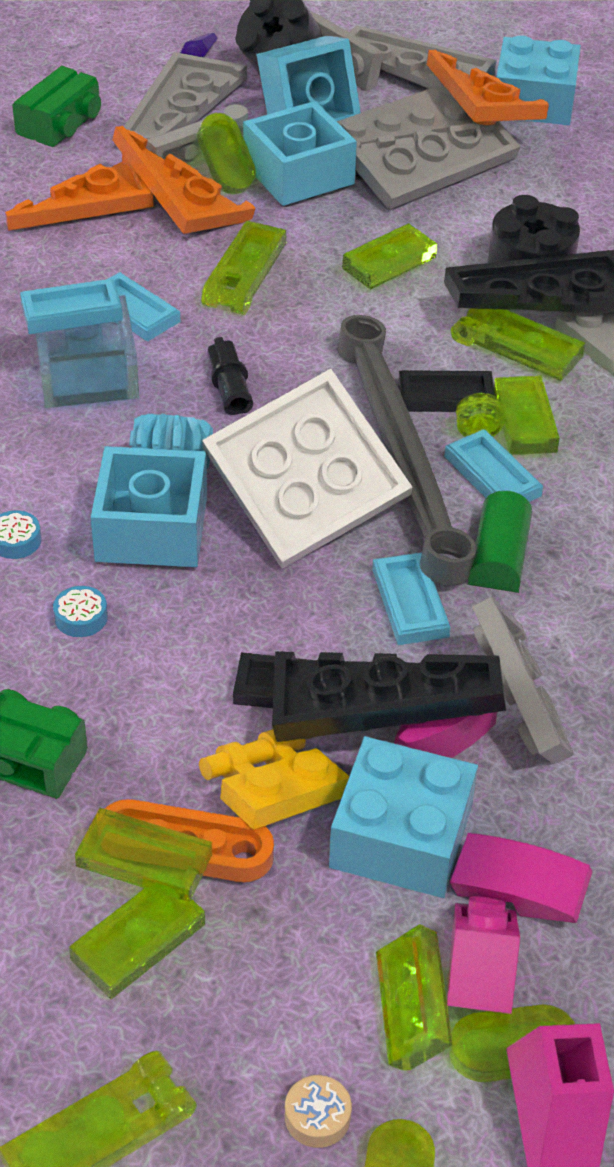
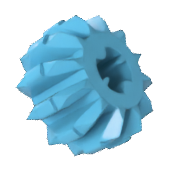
(170, 433)

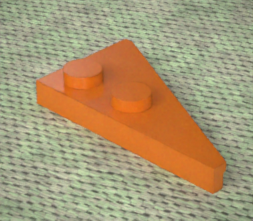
(483, 95)
(181, 190)
(85, 195)

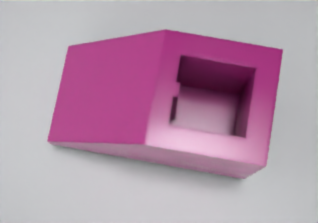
(483, 955)
(562, 1094)

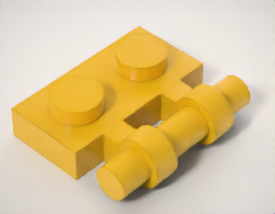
(279, 789)

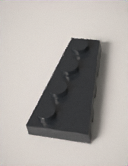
(538, 284)
(354, 696)

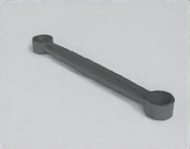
(362, 343)

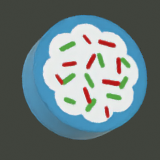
(18, 534)
(80, 611)

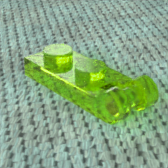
(244, 267)
(520, 340)
(105, 1122)

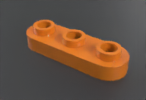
(227, 833)

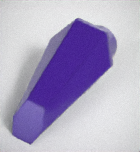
(200, 45)

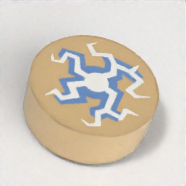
(318, 1111)

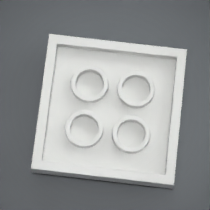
(306, 468)

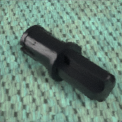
(230, 377)

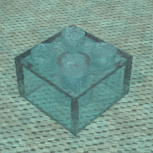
(88, 363)

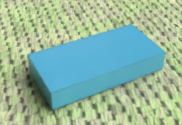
(71, 306)
(147, 312)
(491, 466)
(410, 600)

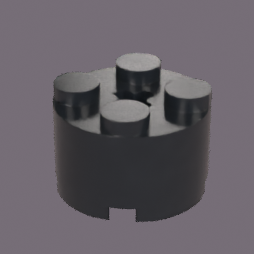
(274, 25)
(533, 230)

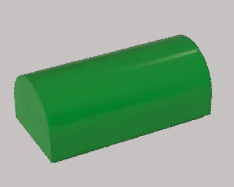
(501, 542)

